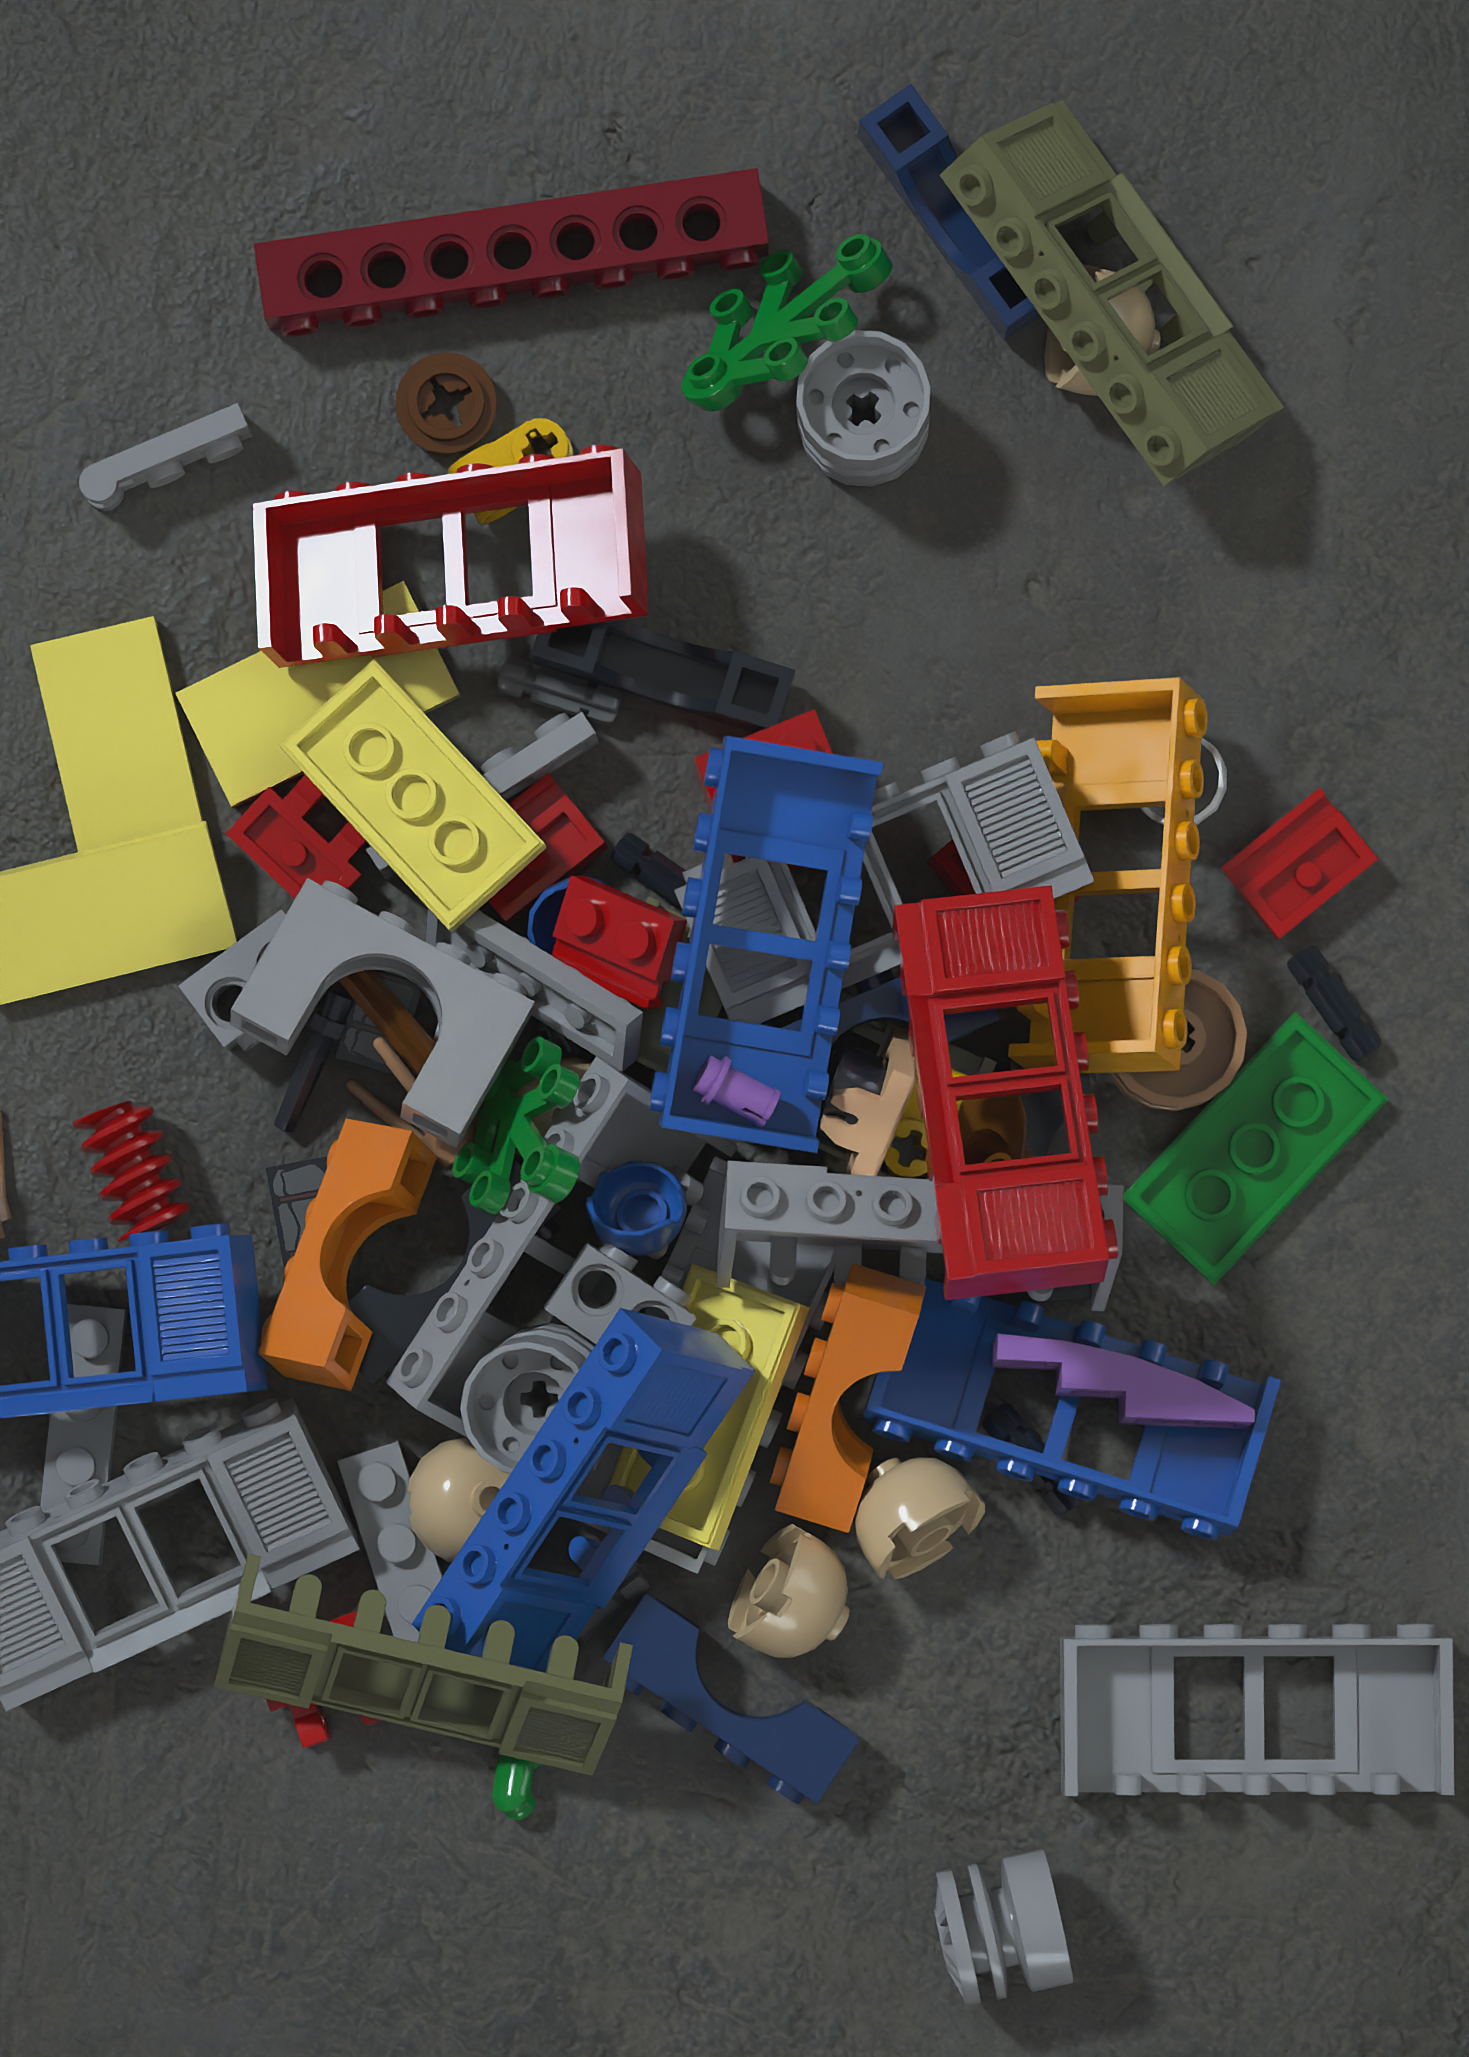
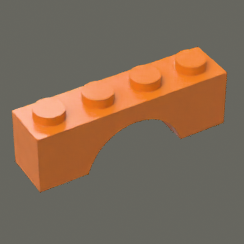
(369, 1180)
(868, 1336)

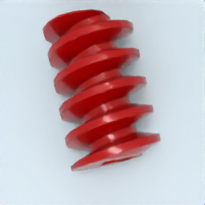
(132, 1168)

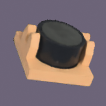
(867, 1100)

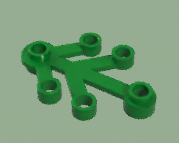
(779, 327)
(545, 1168)

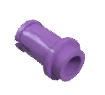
(736, 1091)

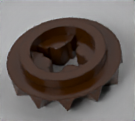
(455, 375)

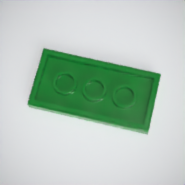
(1254, 1148)

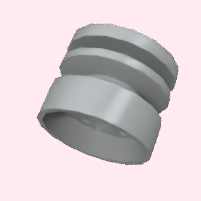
(861, 374)
(499, 1395)
(1003, 1927)

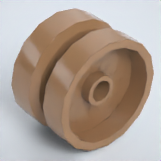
(1208, 1058)

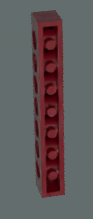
(290, 263)

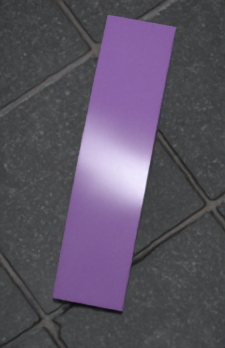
(1144, 1390)

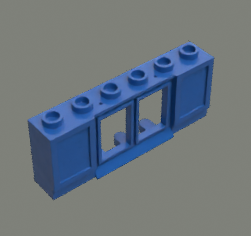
(786, 810)
(188, 1313)
(639, 1388)
(1176, 1472)

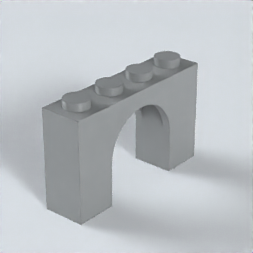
(334, 937)

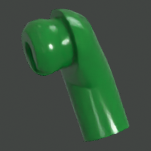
(513, 1787)

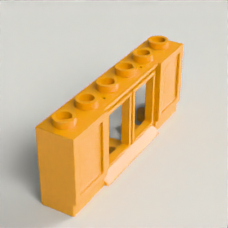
(1121, 751)

